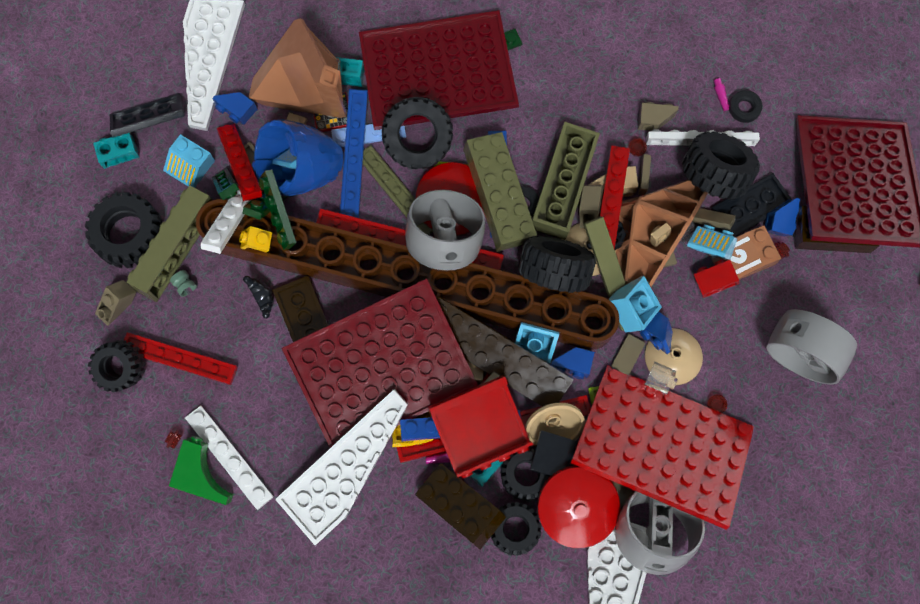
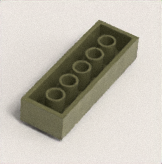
(565, 180)
(499, 191)
(169, 246)

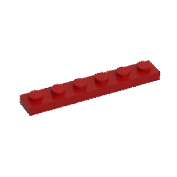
(239, 162)
(614, 189)
(183, 359)

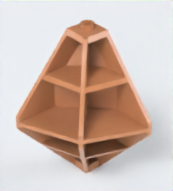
(300, 75)
(640, 215)

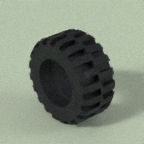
(442, 138)
(720, 165)
(111, 211)
(556, 264)

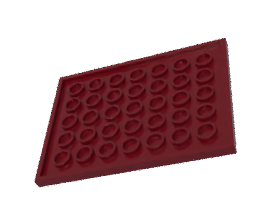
(448, 60)
(859, 181)
(380, 349)

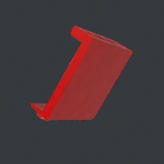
(480, 427)

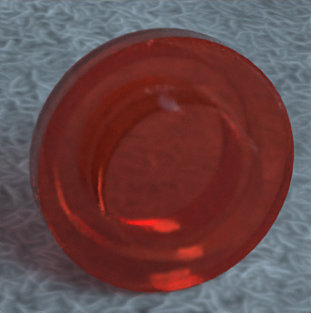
(637, 147)
(782, 249)
(717, 403)
(173, 439)

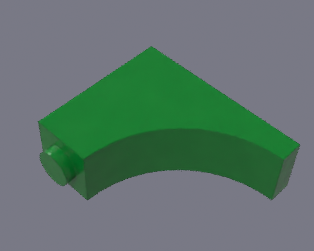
(193, 475)

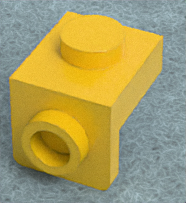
(255, 239)

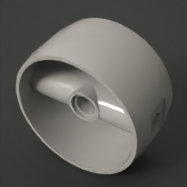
(444, 210)
(812, 346)
(658, 556)

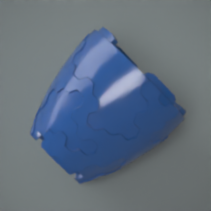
(317, 156)

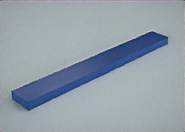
(354, 152)

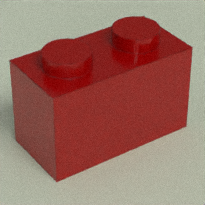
(716, 278)

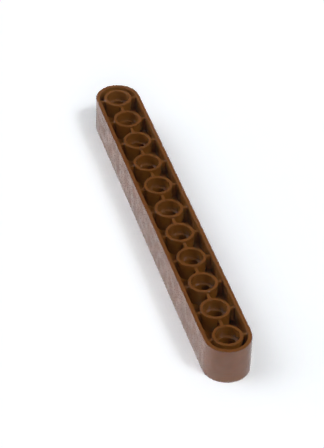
(393, 258)

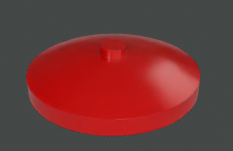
(451, 177)
(578, 507)

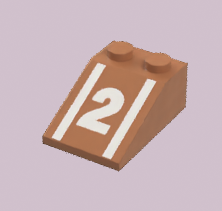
(752, 253)

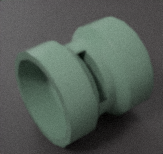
(182, 282)

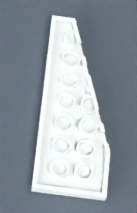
(208, 41)
(332, 484)
(611, 575)

